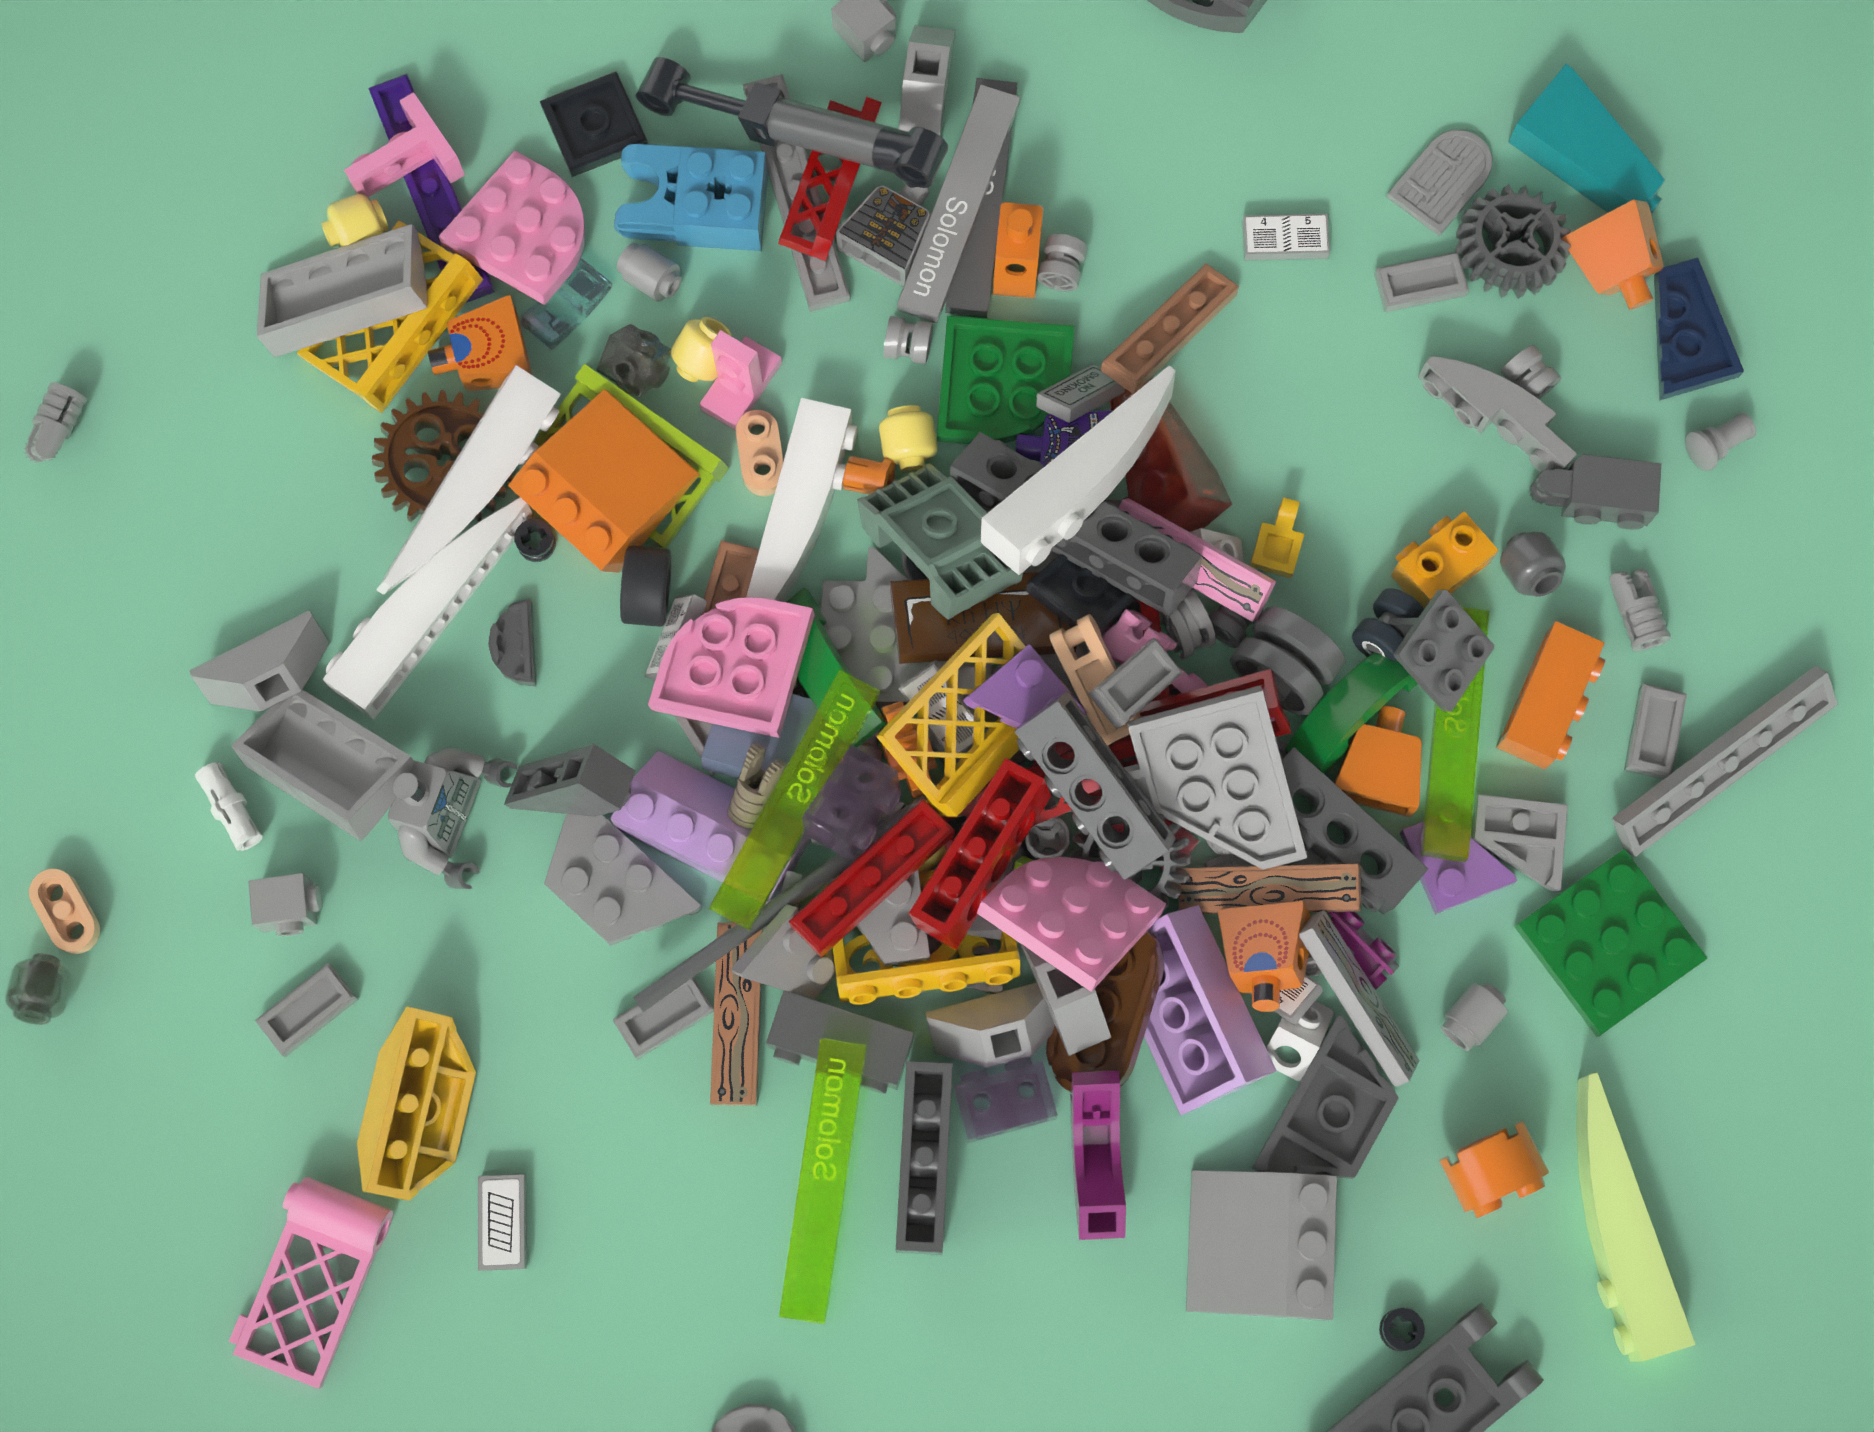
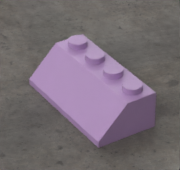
(688, 818)
(1199, 1019)

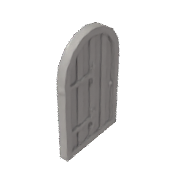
(1443, 179)

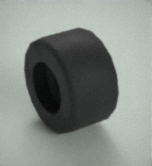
(645, 586)

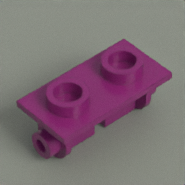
(1370, 954)

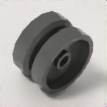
(1295, 653)

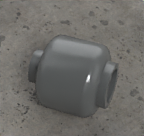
(1533, 564)

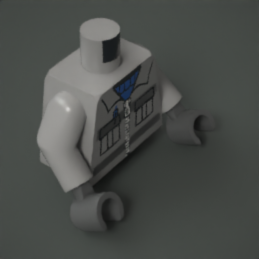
(435, 805)

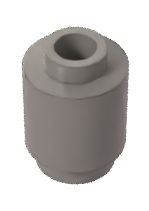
(649, 271)
(1474, 1016)

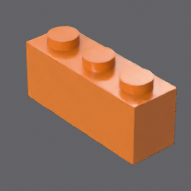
(1552, 696)

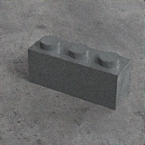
(803, 1021)

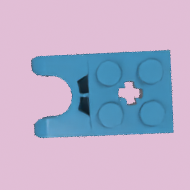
(701, 196)

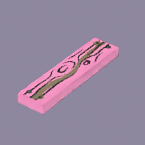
(1220, 574)

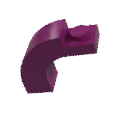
(1097, 1155)

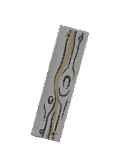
(1359, 998)

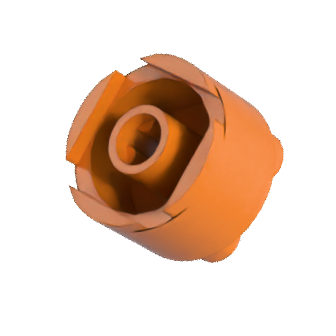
(1495, 1169)

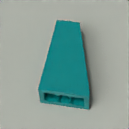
(1585, 146)

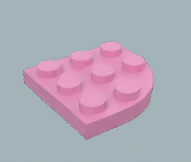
(521, 228)
(735, 665)
(1072, 914)

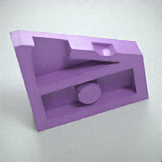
(1018, 689)
(1455, 882)

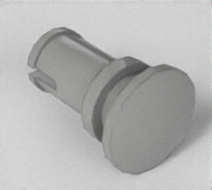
(1713, 443)

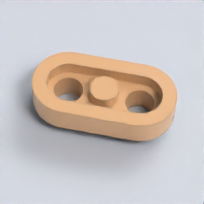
(759, 450)
(64, 914)

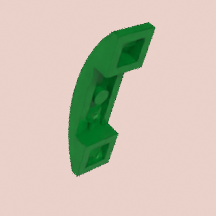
(822, 663)
(1347, 707)

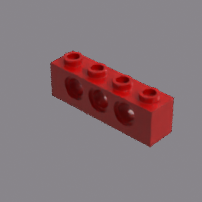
(980, 853)

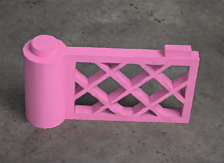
(326, 1219)

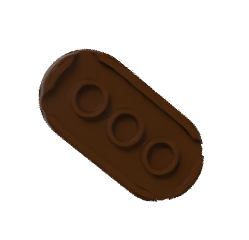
(1127, 1003)

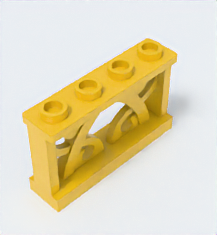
(939, 972)

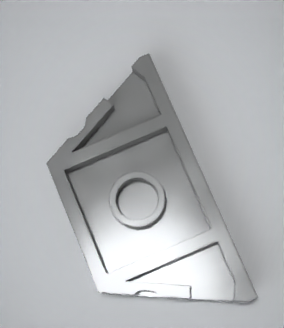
(612, 881)

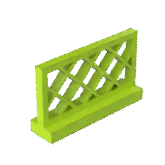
(707, 464)

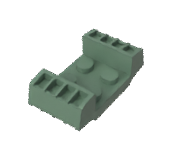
(941, 534)

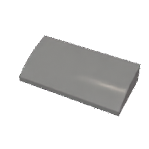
(341, 291)
(324, 761)

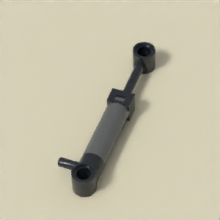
(773, 118)

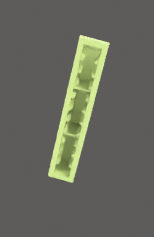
(1622, 1236)

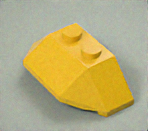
(414, 1106)

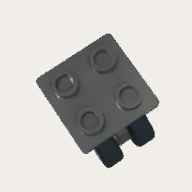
(1433, 644)

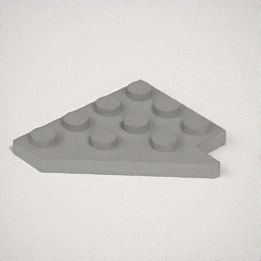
(864, 631)
(1220, 776)

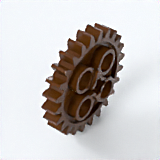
(452, 422)

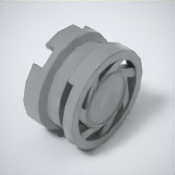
(1189, 626)

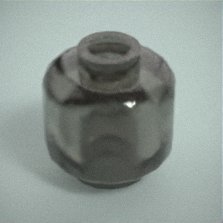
(38, 989)

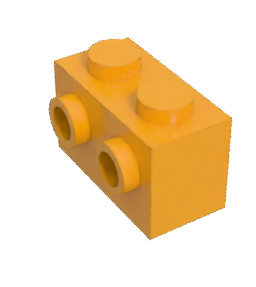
(1444, 560)

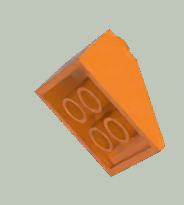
(604, 481)

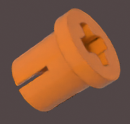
(868, 475)

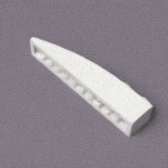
(482, 467)
(1076, 481)
(802, 496)
(419, 611)

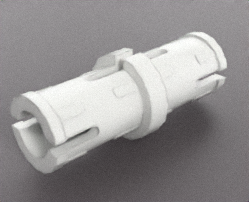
(228, 806)

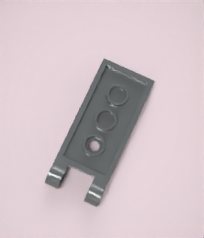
(1409, 1397)

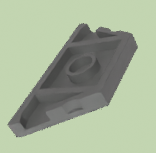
(1331, 1113)

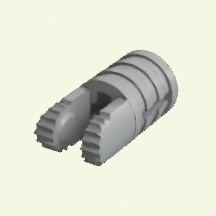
(54, 421)
(1639, 609)

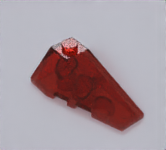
(1175, 474)

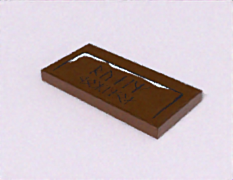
(929, 636)

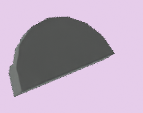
(513, 644)

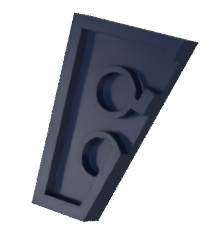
(1690, 332)

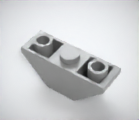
(926, 78)
(264, 667)
(1071, 1005)
(992, 1027)

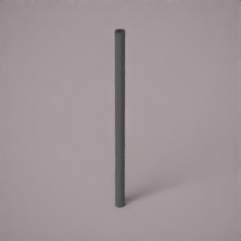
(738, 935)

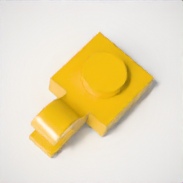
(1278, 544)

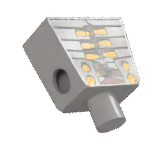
(886, 231)

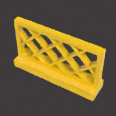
(413, 334)
(989, 750)

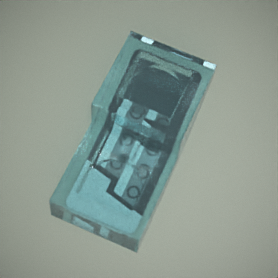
(568, 305)

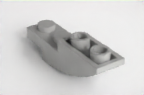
(1488, 398)

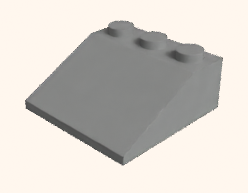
(1262, 1244)

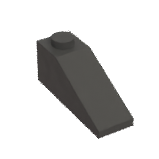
(572, 783)

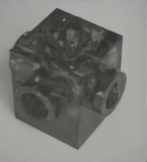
(635, 360)

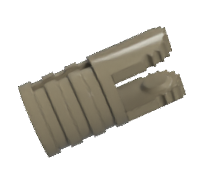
(753, 787)

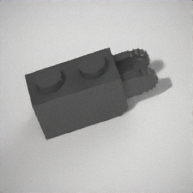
(1602, 490)

